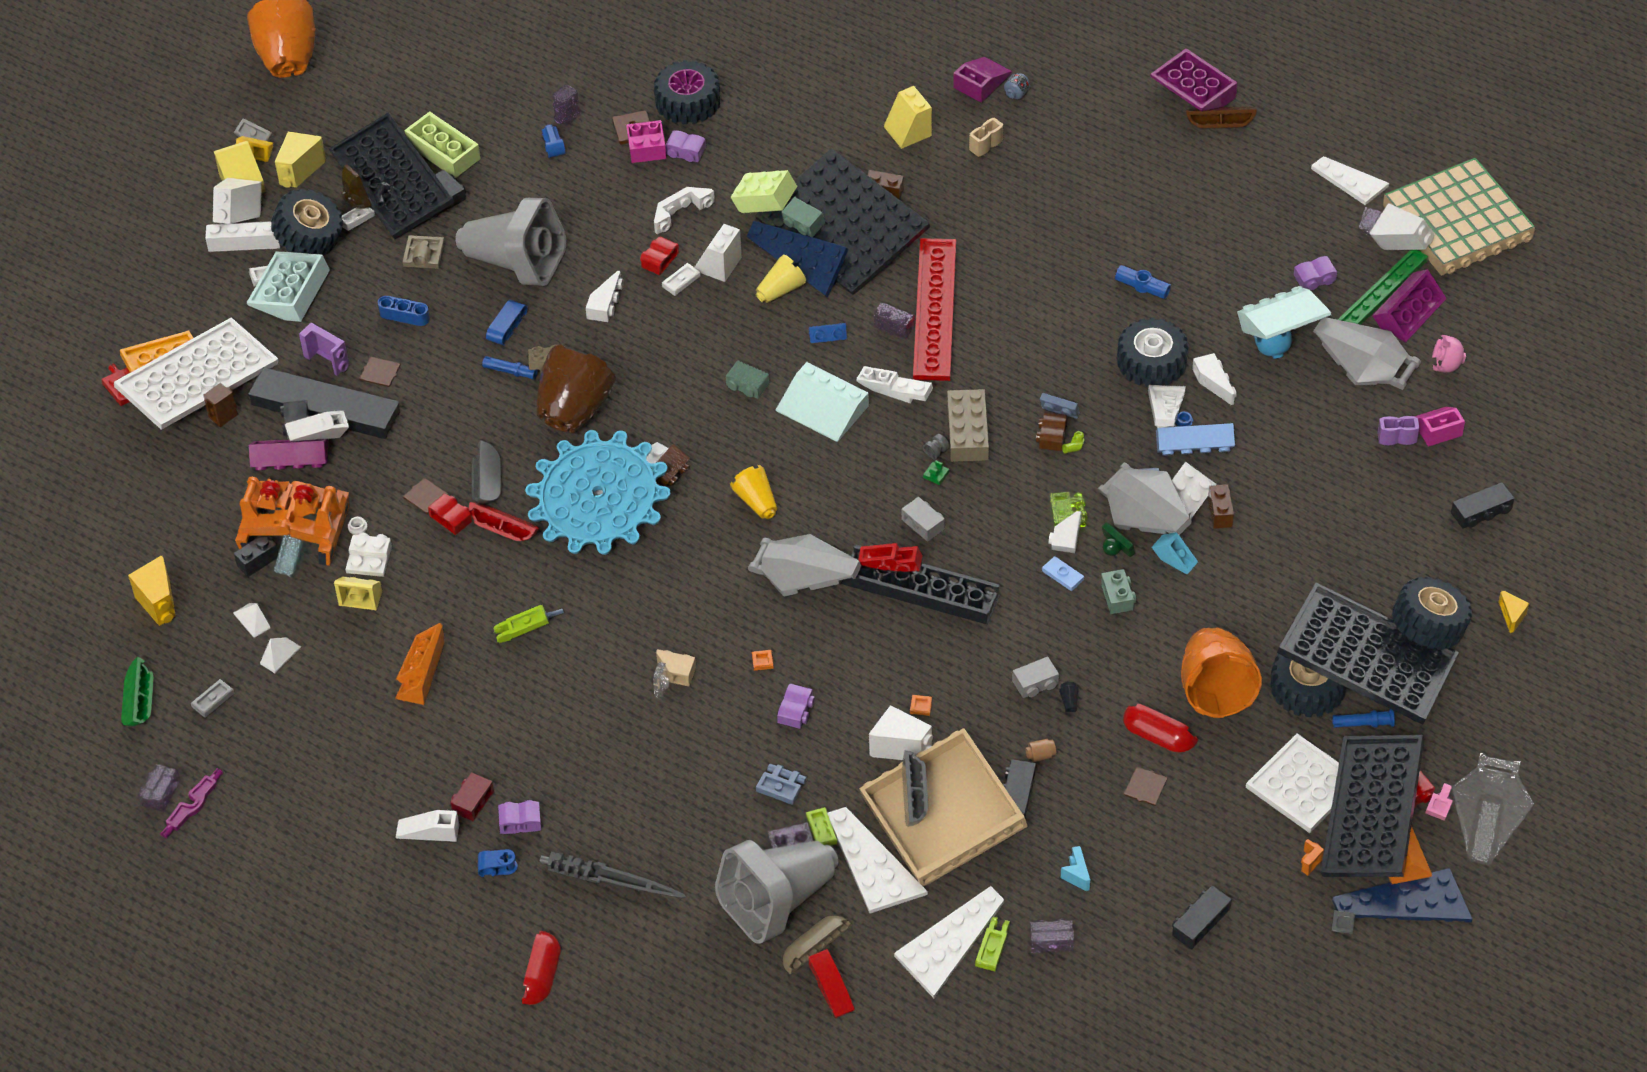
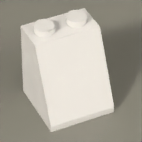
(236, 200)
(1401, 230)
(721, 254)
(899, 732)

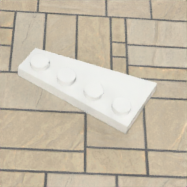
(1354, 182)
(1165, 403)

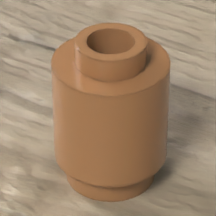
(1040, 750)

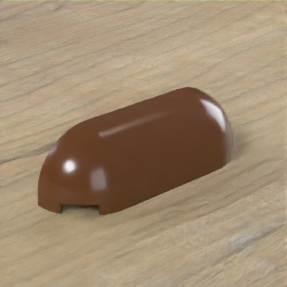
(1221, 117)

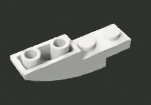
(890, 384)

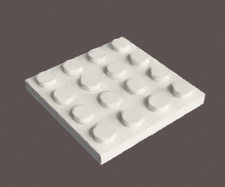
(1298, 782)

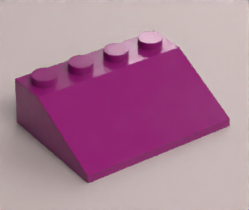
(1196, 81)

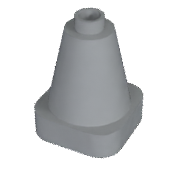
(521, 240)
(766, 885)

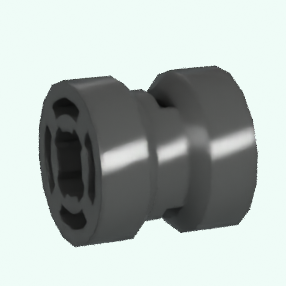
(936, 446)

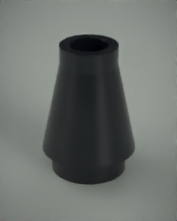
(1069, 696)

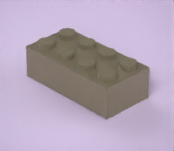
(967, 425)

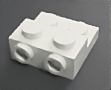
(368, 554)

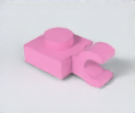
(1440, 804)

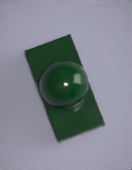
(1116, 542)

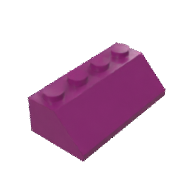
(1410, 305)
(286, 452)

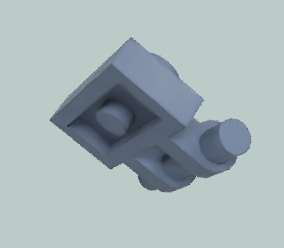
(780, 788)

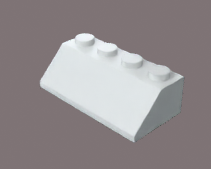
(240, 236)

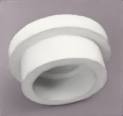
(357, 521)

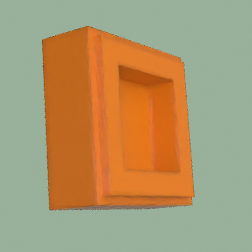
(762, 660)
(921, 705)

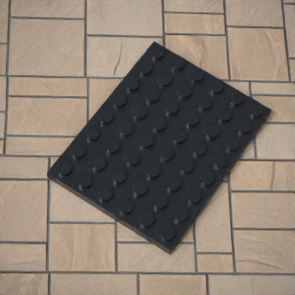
(856, 216)
(1366, 653)

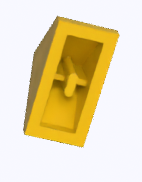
(1513, 609)

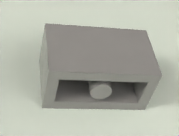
(923, 518)
(1035, 677)

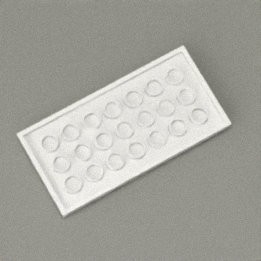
(177, 380)

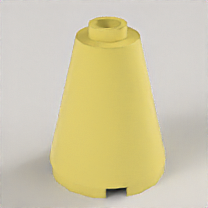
(780, 280)

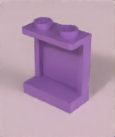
(319, 341)

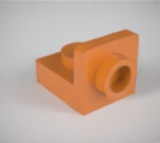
(1313, 856)

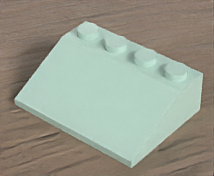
(289, 285)
(1282, 313)
(823, 402)

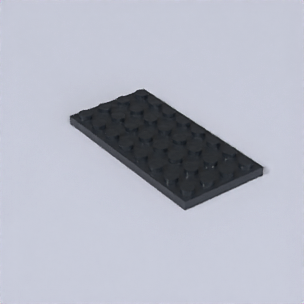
(386, 155)
(1373, 806)

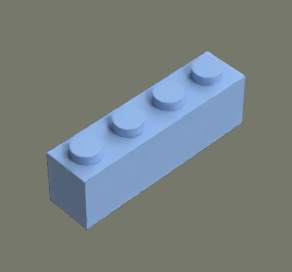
(1195, 438)

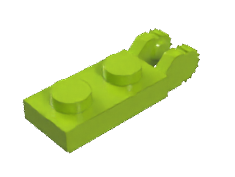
(521, 624)
(992, 945)

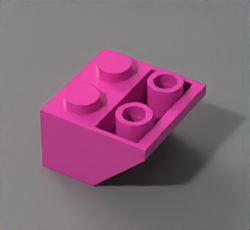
(646, 141)
(1440, 425)

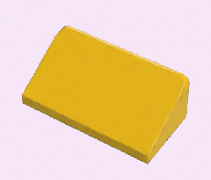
(260, 148)

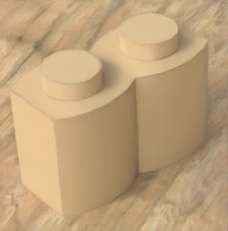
(986, 137)

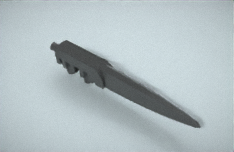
(598, 873)

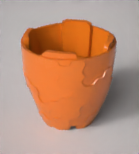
(283, 35)
(1219, 673)

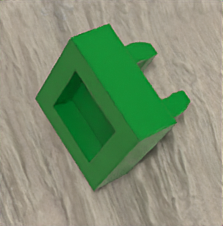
(936, 472)

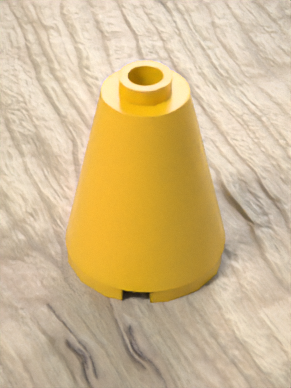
(755, 491)

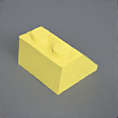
(358, 592)

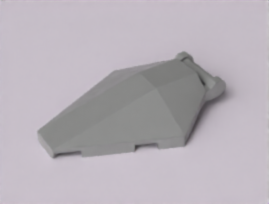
(1366, 352)
(1145, 501)
(802, 564)

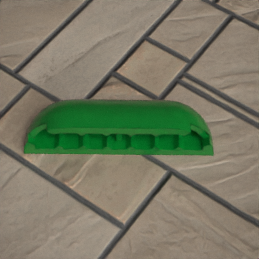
(137, 694)

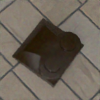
(354, 189)

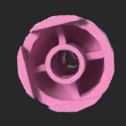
(1450, 352)

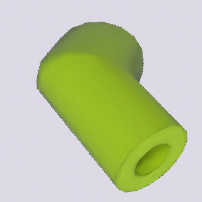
(1076, 443)

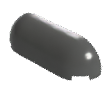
(486, 474)
(914, 789)

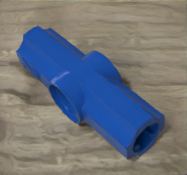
(1143, 281)

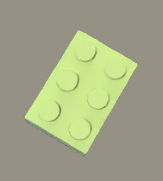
(764, 191)

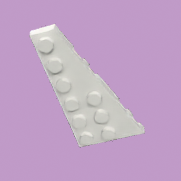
(875, 870)
(943, 946)

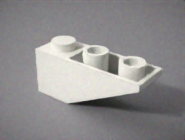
(602, 300)
(1211, 375)
(319, 426)
(433, 825)

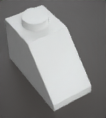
(1066, 534)

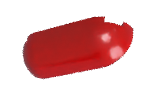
(501, 522)
(1158, 728)
(541, 968)

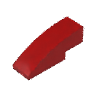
(891, 557)
(830, 983)

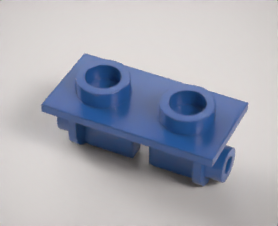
(827, 333)

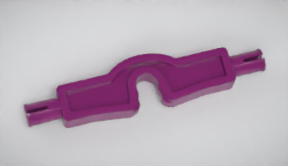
(184, 810)

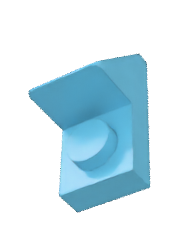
(1077, 871)

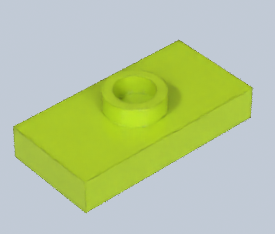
(821, 826)

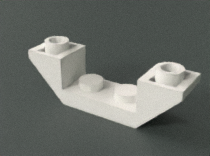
(699, 196)

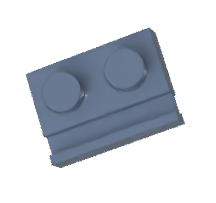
(1059, 405)

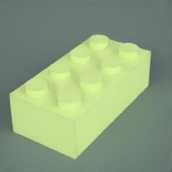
(443, 144)

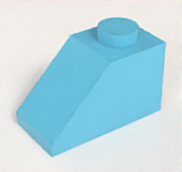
(1174, 552)

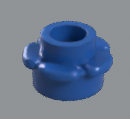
(1184, 416)

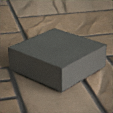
(1343, 922)

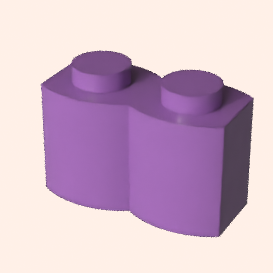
(685, 146)
(1315, 273)
(1398, 430)
(795, 706)
(519, 817)

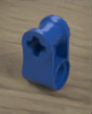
(495, 863)

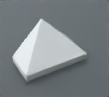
(252, 619)
(278, 653)

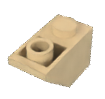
(679, 667)

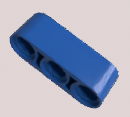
(403, 310)
(505, 322)

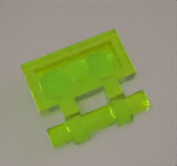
(1061, 507)

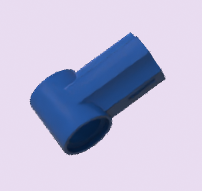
(553, 143)

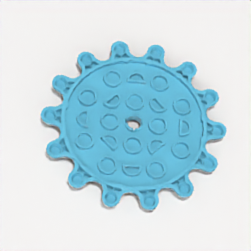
(608, 466)

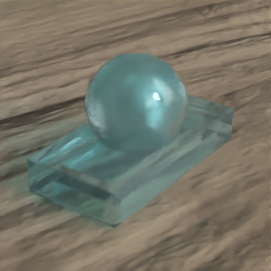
(288, 555)

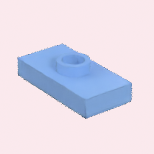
(1063, 573)

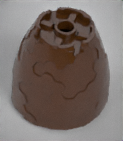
(572, 388)

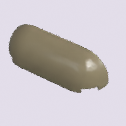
(813, 941)

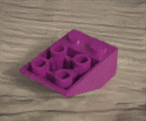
(979, 78)

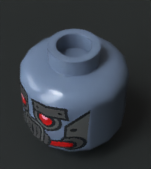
(1017, 86)

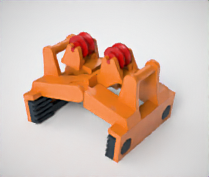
(301, 500)

